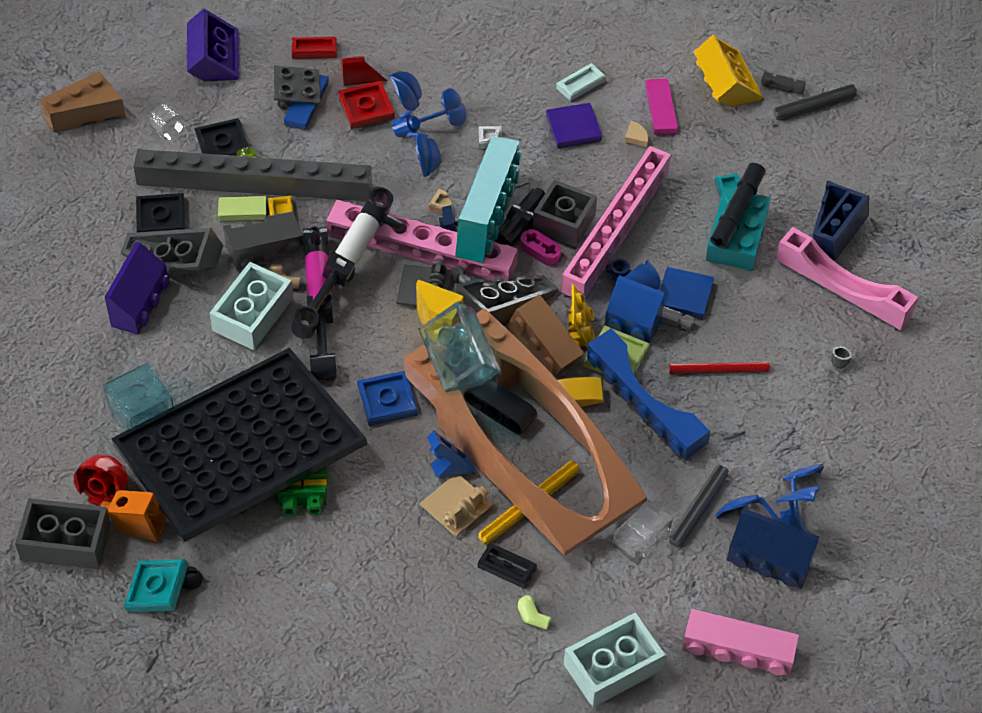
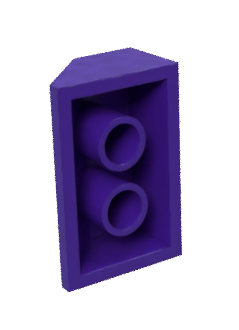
(212, 48)
(136, 290)

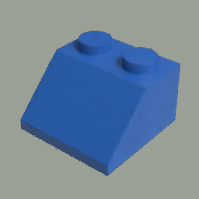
(635, 309)

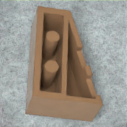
(82, 103)

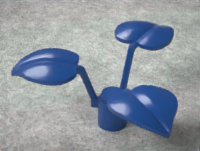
(407, 125)
(790, 515)

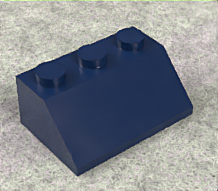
(772, 548)

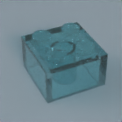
(137, 396)

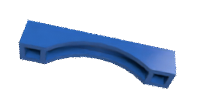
(680, 428)

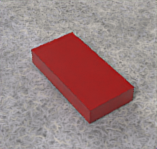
(314, 47)

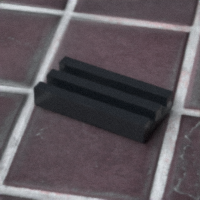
(505, 569)

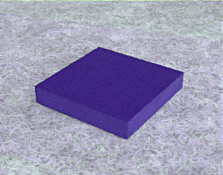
(573, 125)

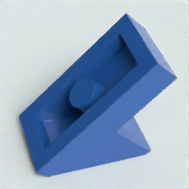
(449, 459)

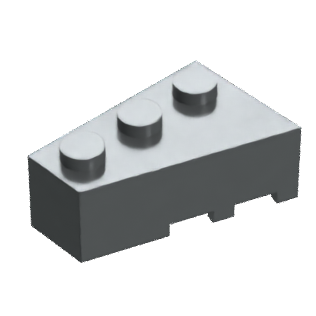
(263, 240)

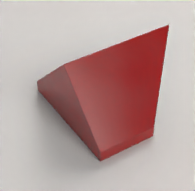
(357, 71)

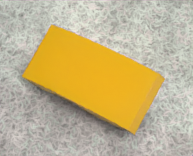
(584, 390)

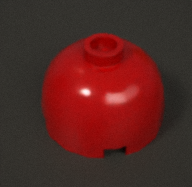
(100, 478)

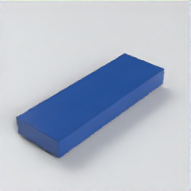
(301, 113)

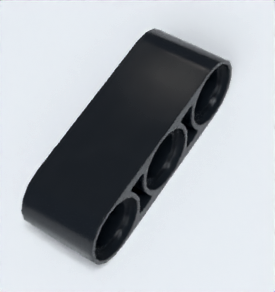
(501, 406)

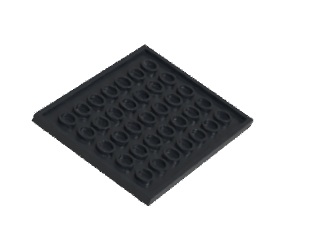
(238, 443)

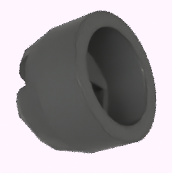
(841, 356)

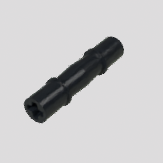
(737, 206)

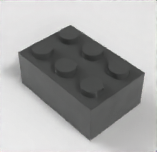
(63, 533)

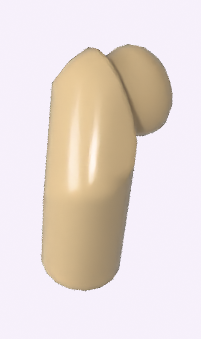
(277, 268)

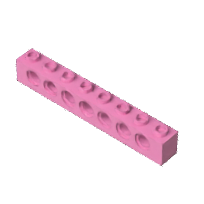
(616, 222)
(424, 243)

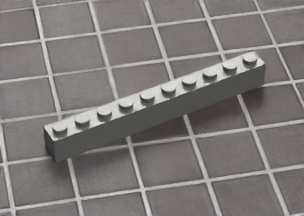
(253, 175)

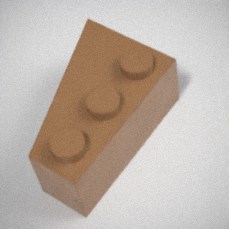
(545, 336)

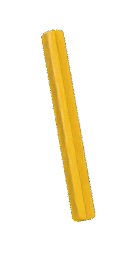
(513, 514)

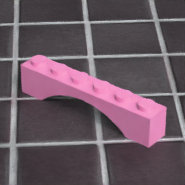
(884, 301)

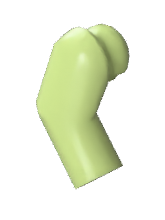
(530, 615)

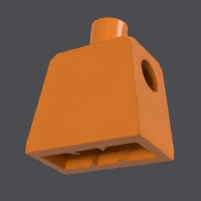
(136, 514)

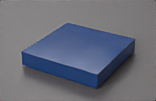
(686, 291)
(387, 398)

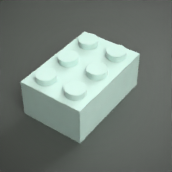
(251, 305)
(614, 659)

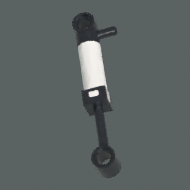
(343, 260)

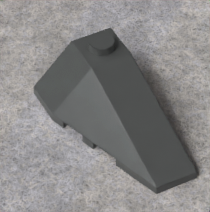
(179, 248)
(504, 297)

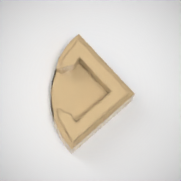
(636, 134)
(439, 200)

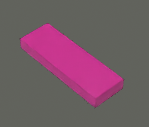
(661, 106)

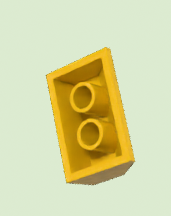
(726, 73)

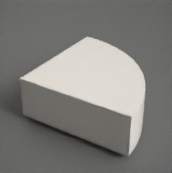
(486, 133)

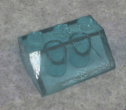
(459, 348)

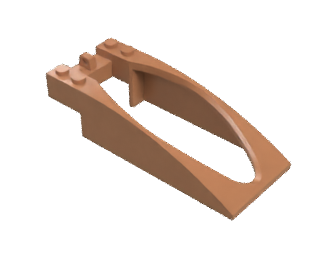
(517, 364)

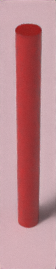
(719, 367)

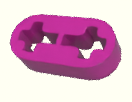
(540, 247)

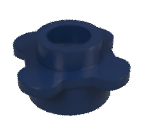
(616, 266)

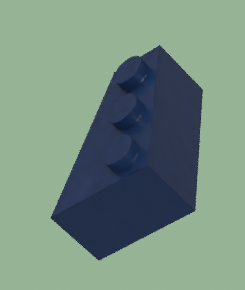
(839, 218)

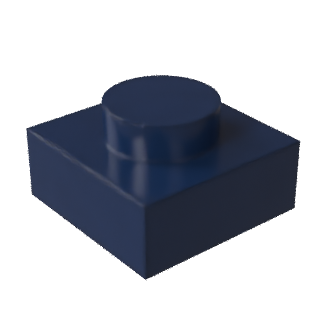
(448, 219)

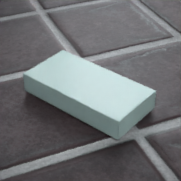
(581, 82)

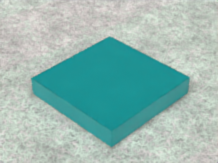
(156, 585)

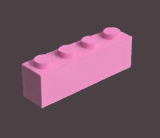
(740, 642)

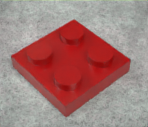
(366, 104)

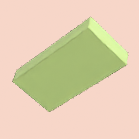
(242, 208)

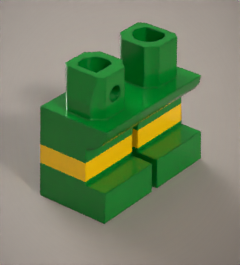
(313, 494)

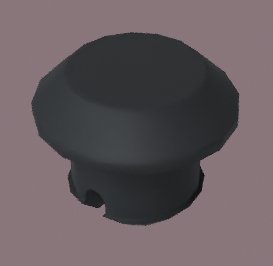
(192, 579)

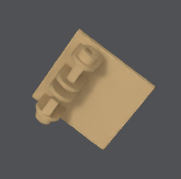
(457, 504)

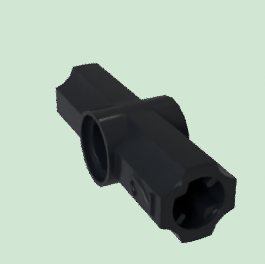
(519, 218)

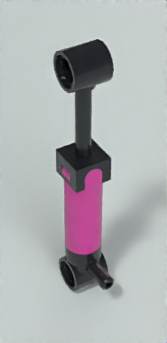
(316, 255)

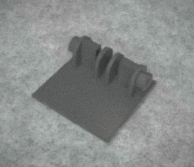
(296, 85)
(434, 275)

